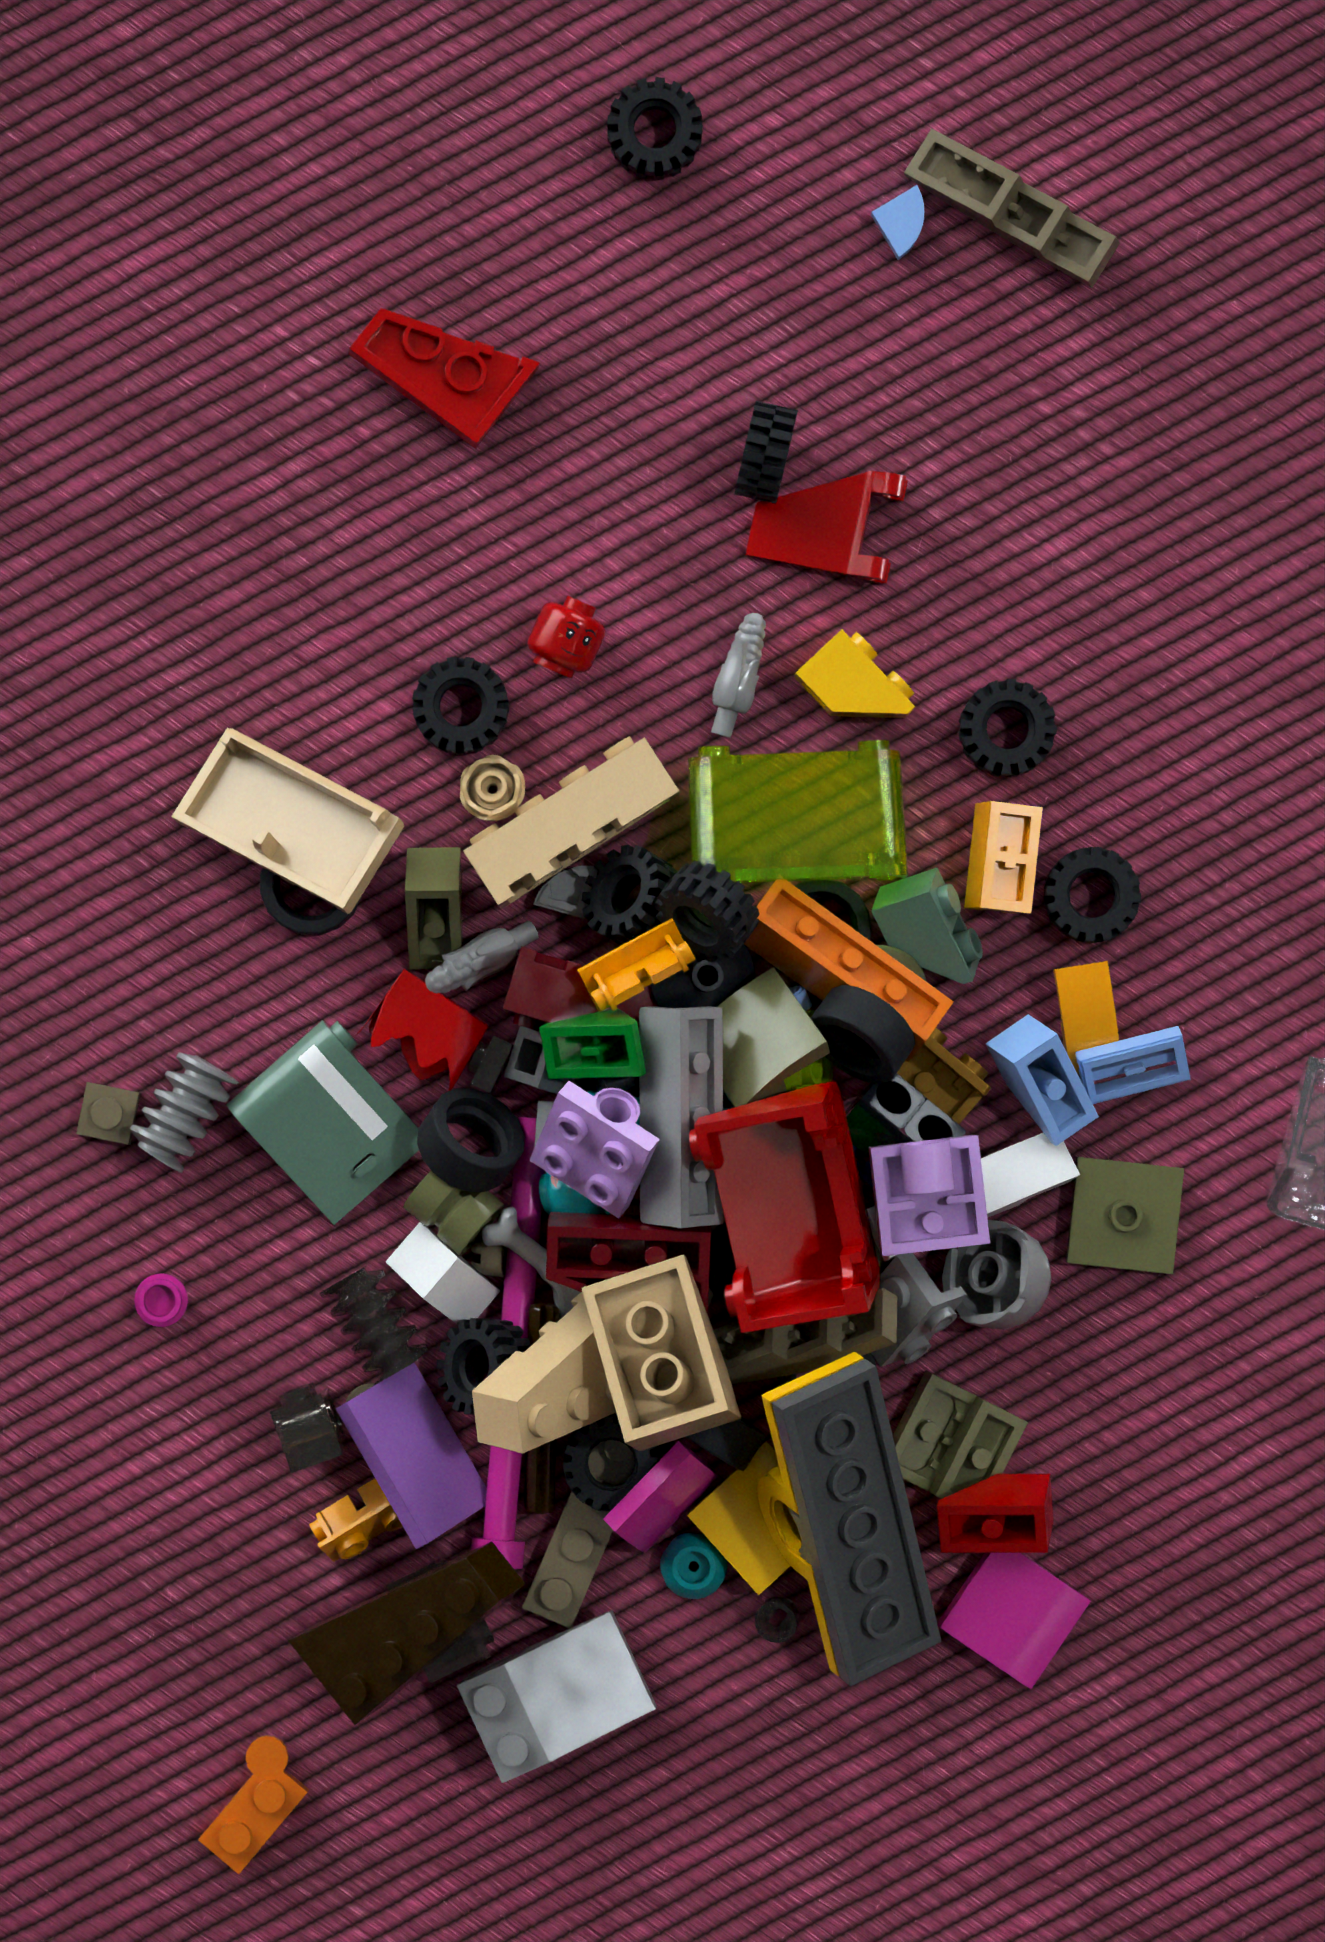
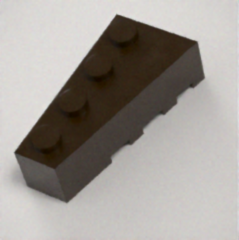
(395, 1636)

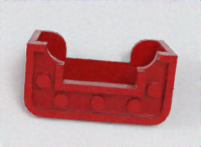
(791, 1208)

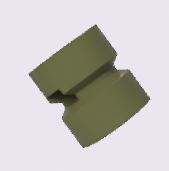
(454, 1211)

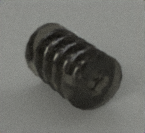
(375, 1322)

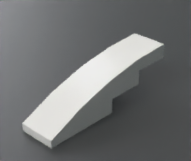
(1016, 1175)

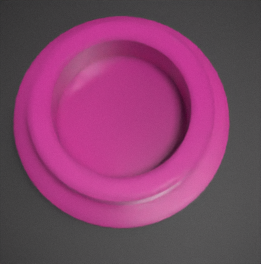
(161, 1300)

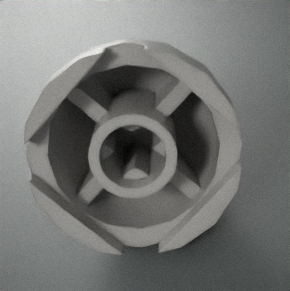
(1002, 1279)

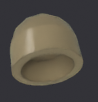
(492, 1258)

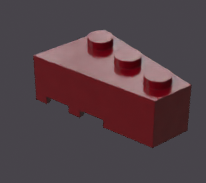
(601, 1246)

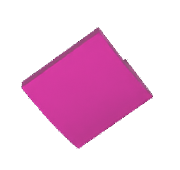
(661, 1497)
(1013, 1614)

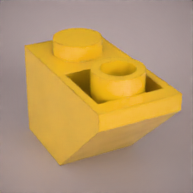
(851, 684)

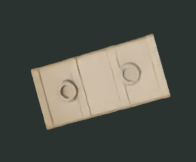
(289, 820)

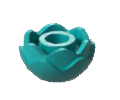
(688, 1583)

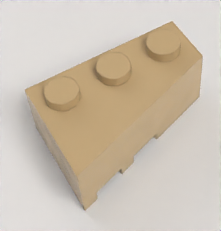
(545, 1389)

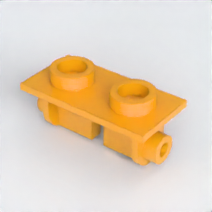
(636, 965)
(346, 1531)

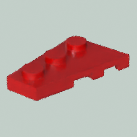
(444, 375)

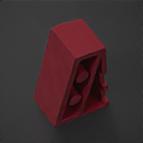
(553, 990)

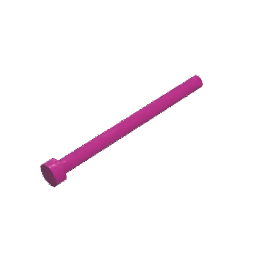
(517, 1298)

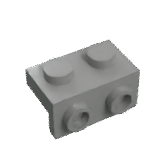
(920, 1309)

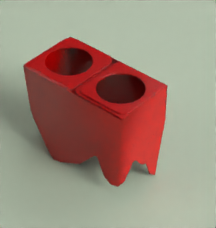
(430, 1026)

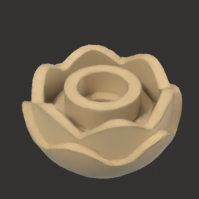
(488, 772)

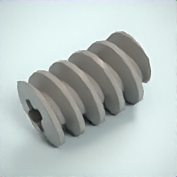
(182, 1110)

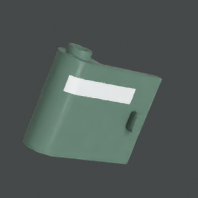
(323, 1116)

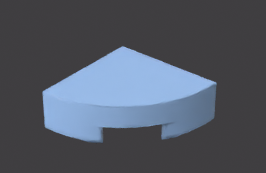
(901, 221)

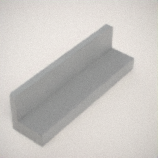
(680, 1085)

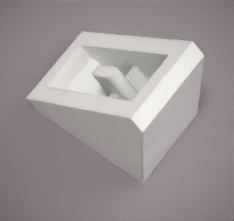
(442, 1275)

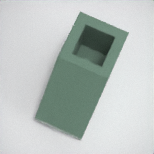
(926, 922)

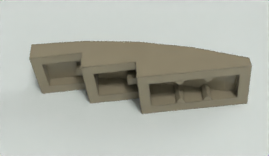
(1011, 207)
(807, 1345)

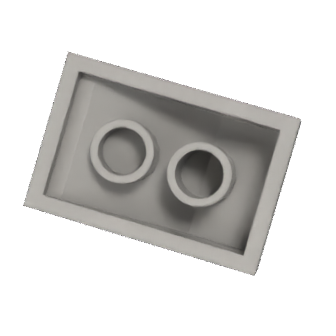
(556, 1696)

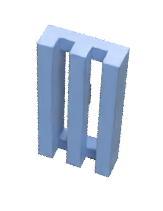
(1133, 1057)

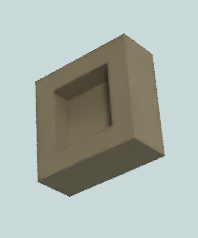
(108, 1113)

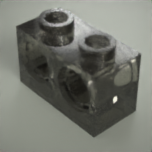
(308, 1427)

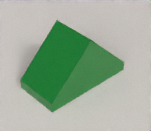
(593, 1046)

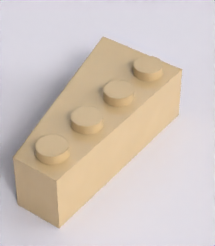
(571, 822)

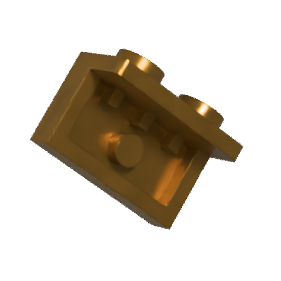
(945, 1080)

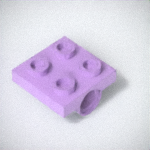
(596, 1145)
(929, 1195)

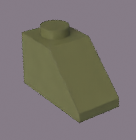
(433, 904)

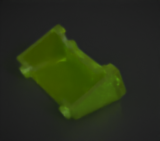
(799, 814)

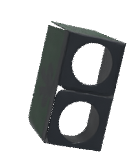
(906, 1107)

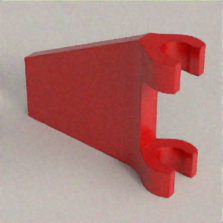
(825, 526)

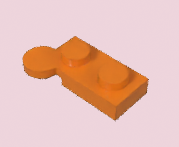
(256, 1807)

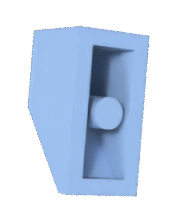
(1042, 1078)

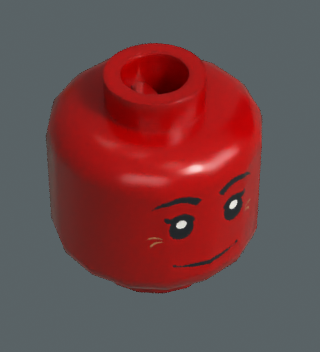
(566, 637)

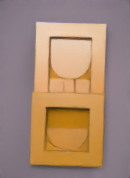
(1086, 1007)

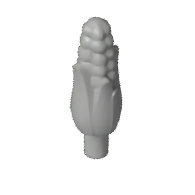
(738, 675)
(480, 958)

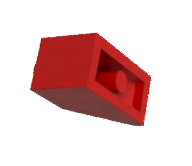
(998, 1516)

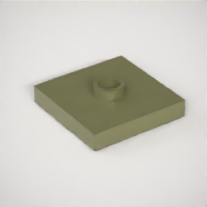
(1125, 1215)

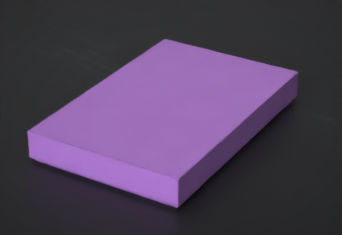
(414, 1455)

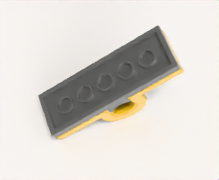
(846, 1517)

